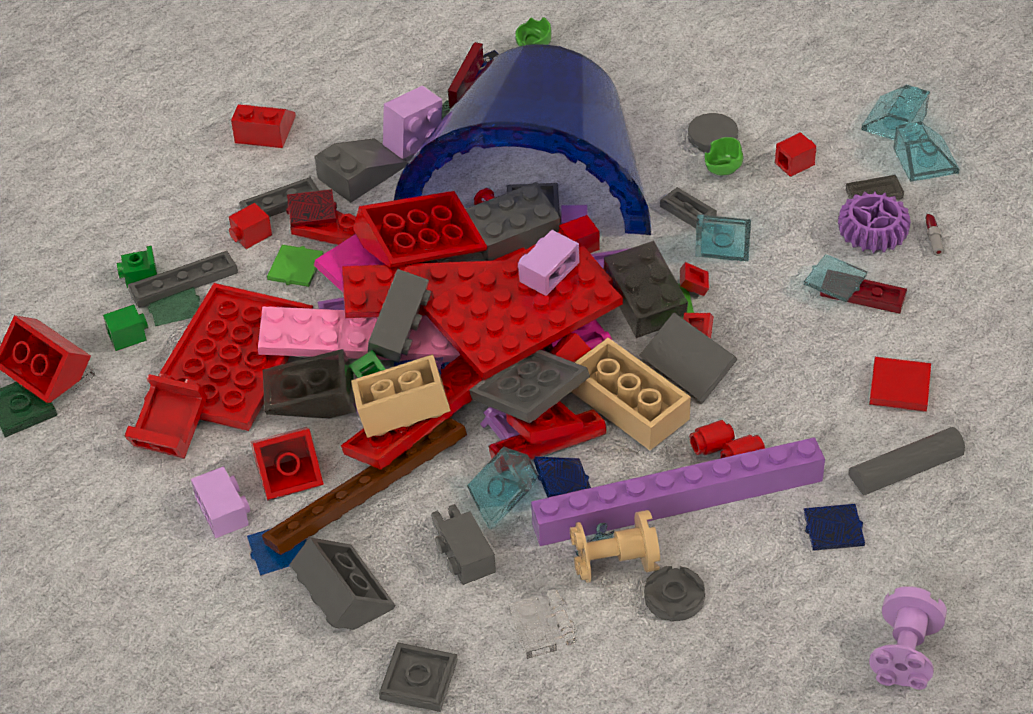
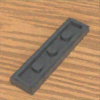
(182, 278)

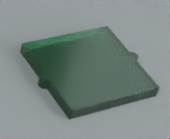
(175, 307)

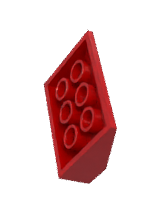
(417, 229)

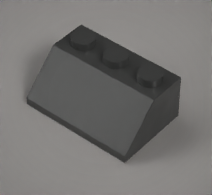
(340, 583)

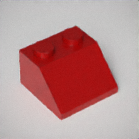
(261, 125)
(287, 463)

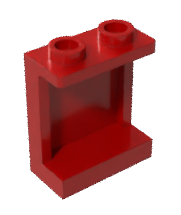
(168, 416)

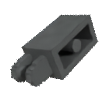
(464, 545)

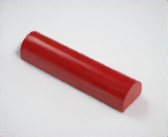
(593, 427)

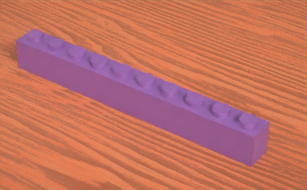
(679, 490)

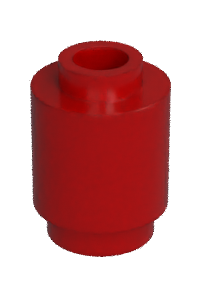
(711, 437)
(742, 445)

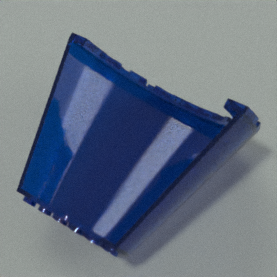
(546, 103)

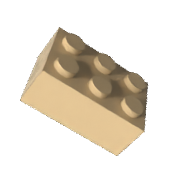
(400, 396)

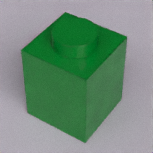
(125, 327)

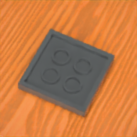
(530, 385)

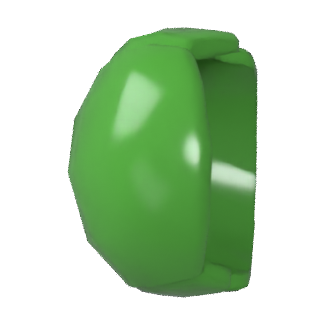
(534, 32)
(724, 156)

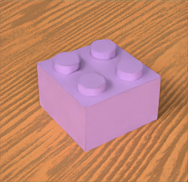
(410, 120)

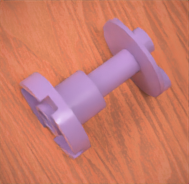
(912, 617)

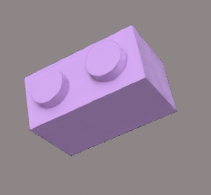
(548, 262)
(220, 501)

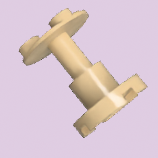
(627, 545)

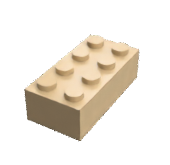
(632, 394)

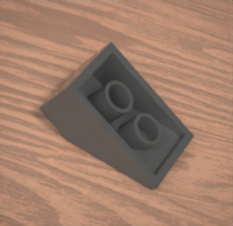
(356, 166)

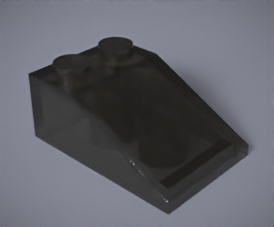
(310, 387)

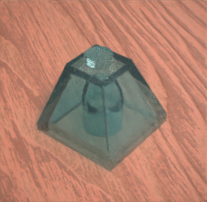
(923, 152)
(723, 238)
(502, 484)

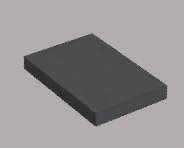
(688, 357)

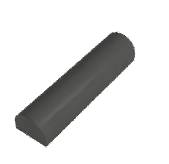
(907, 460)

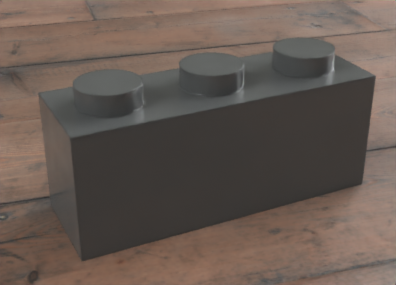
(399, 316)

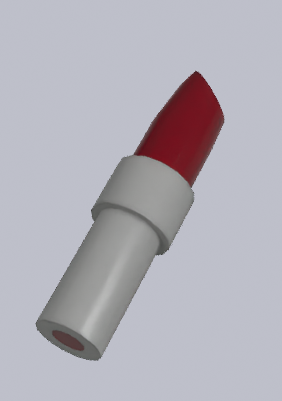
(934, 235)

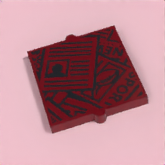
(311, 208)

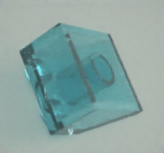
(895, 108)

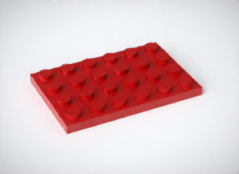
(502, 321)
(223, 354)

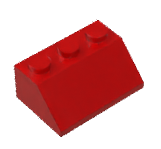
(41, 358)

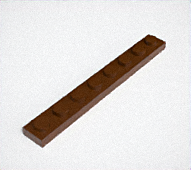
(360, 488)

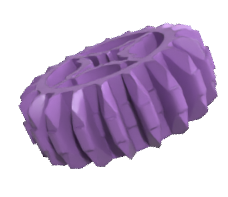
(874, 222)

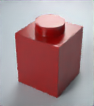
(795, 154)
(250, 226)
(583, 232)
(570, 348)

